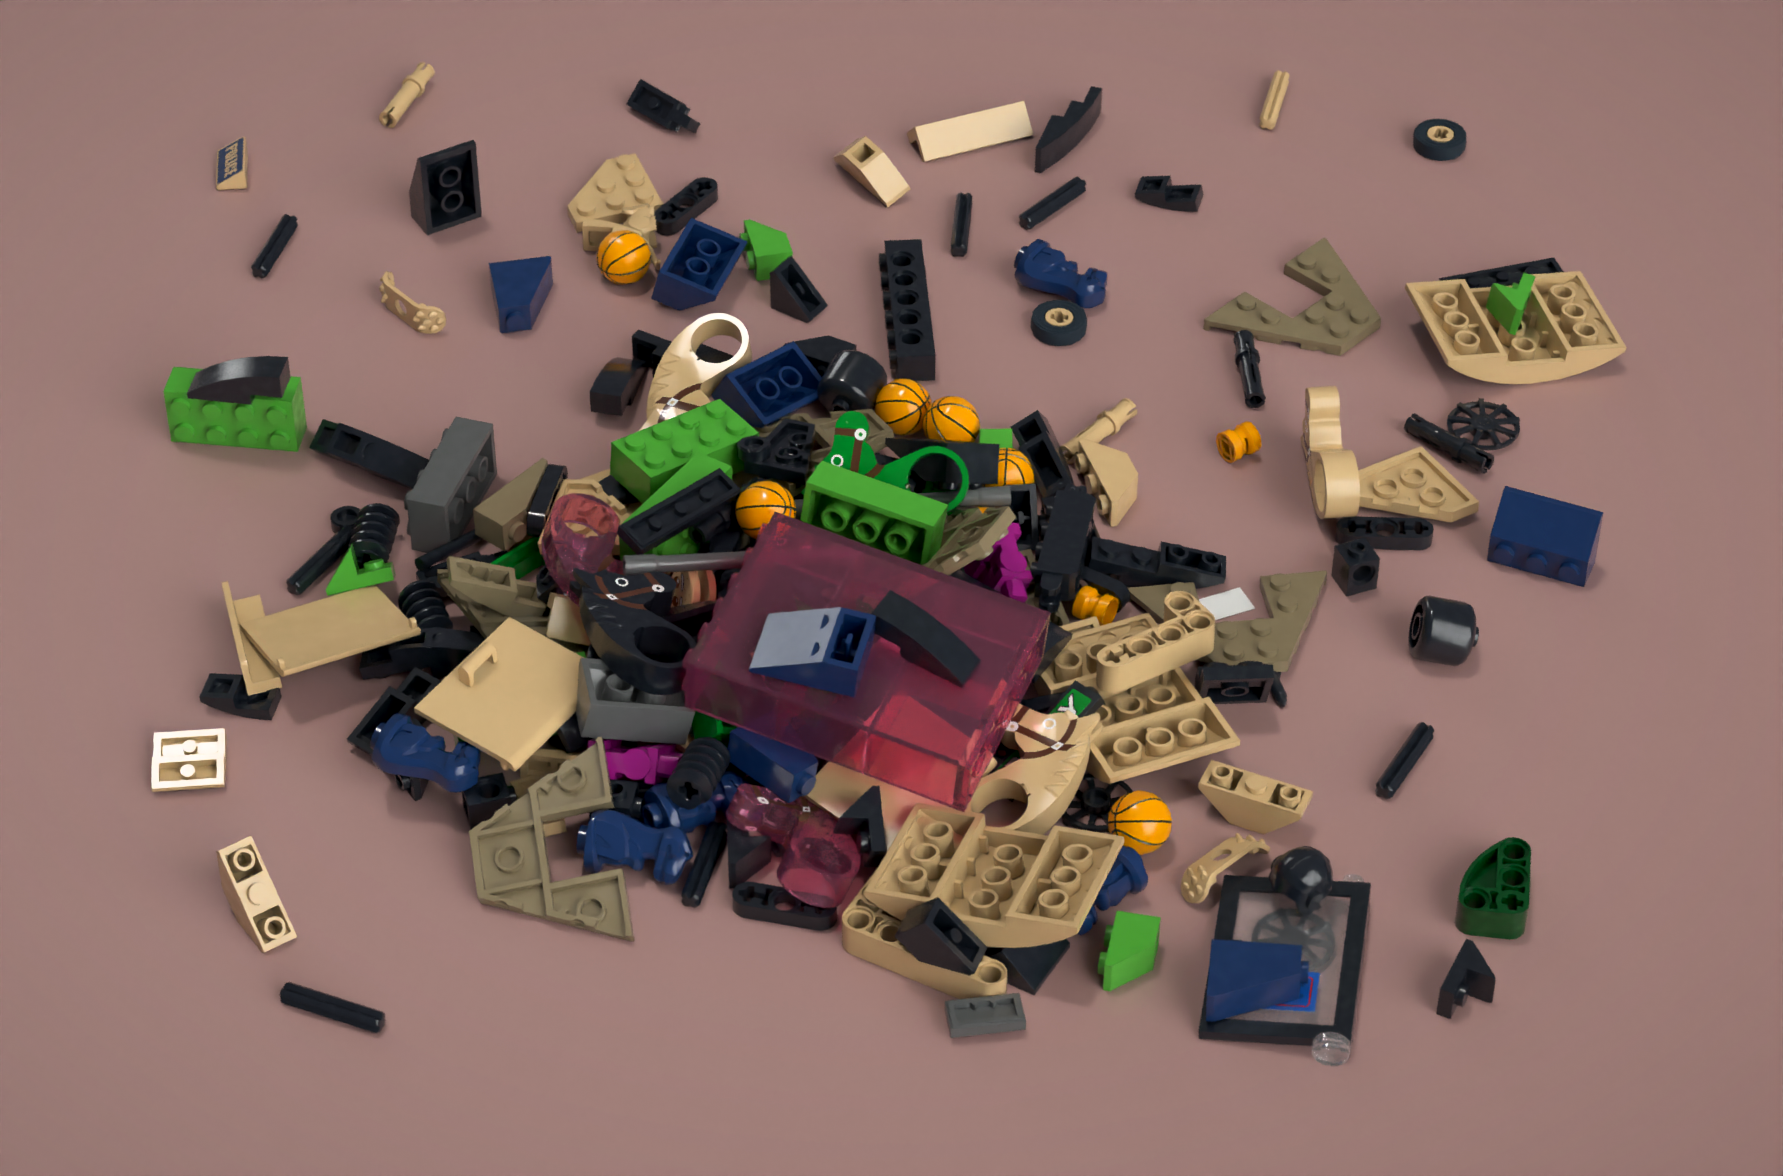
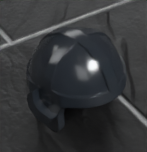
(1302, 876)

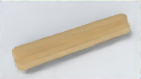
(1274, 100)

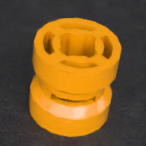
(1240, 441)
(1091, 604)

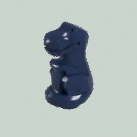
(1050, 272)
(412, 752)
(662, 812)
(622, 841)
(1125, 876)

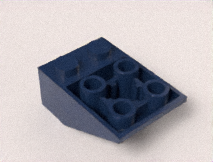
(816, 648)

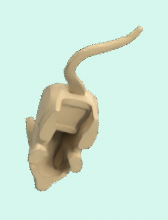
(643, 220)

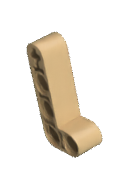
(1180, 639)

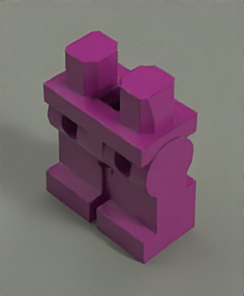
(1004, 567)
(650, 761)

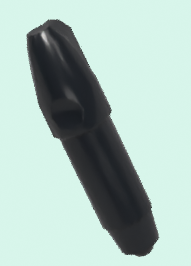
(1278, 691)

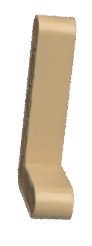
(871, 933)

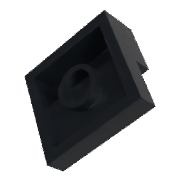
(1235, 683)

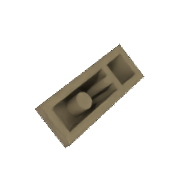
(505, 513)

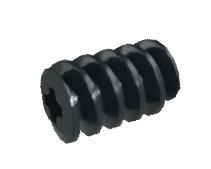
(374, 533)
(425, 604)
(698, 772)

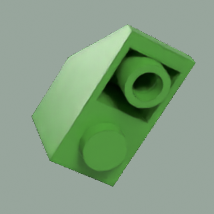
(764, 248)
(1131, 948)

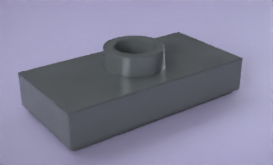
(985, 1015)

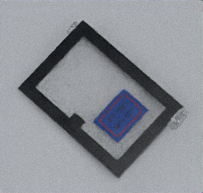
(1330, 941)

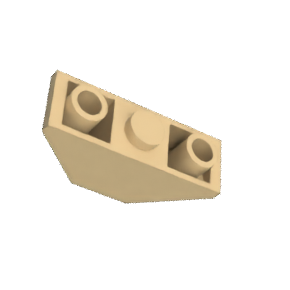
(873, 170)
(1108, 477)
(1253, 799)
(253, 895)

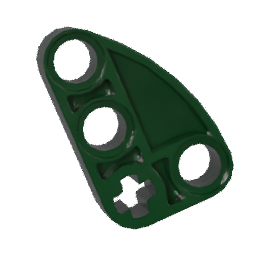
(1496, 892)

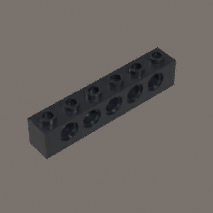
(909, 310)

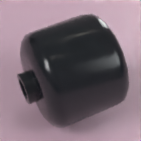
(851, 382)
(1442, 631)

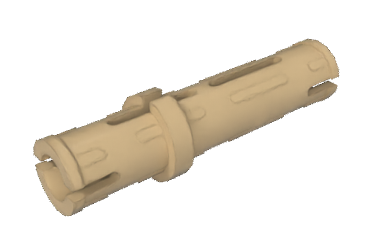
(412, 87)
(1106, 424)

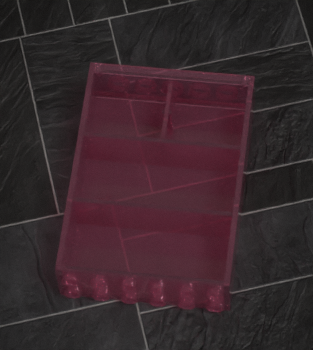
(904, 719)

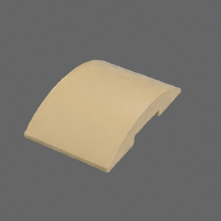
(1557, 337)
(1143, 725)
(996, 880)

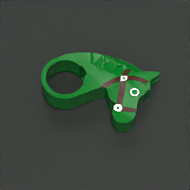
(854, 454)

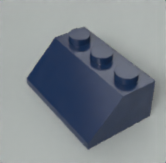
(697, 266)
(770, 386)
(1545, 536)

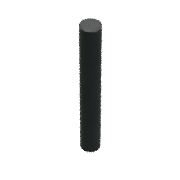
(447, 550)

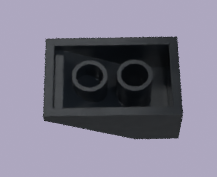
(446, 188)
(979, 458)

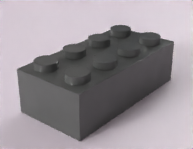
(451, 484)

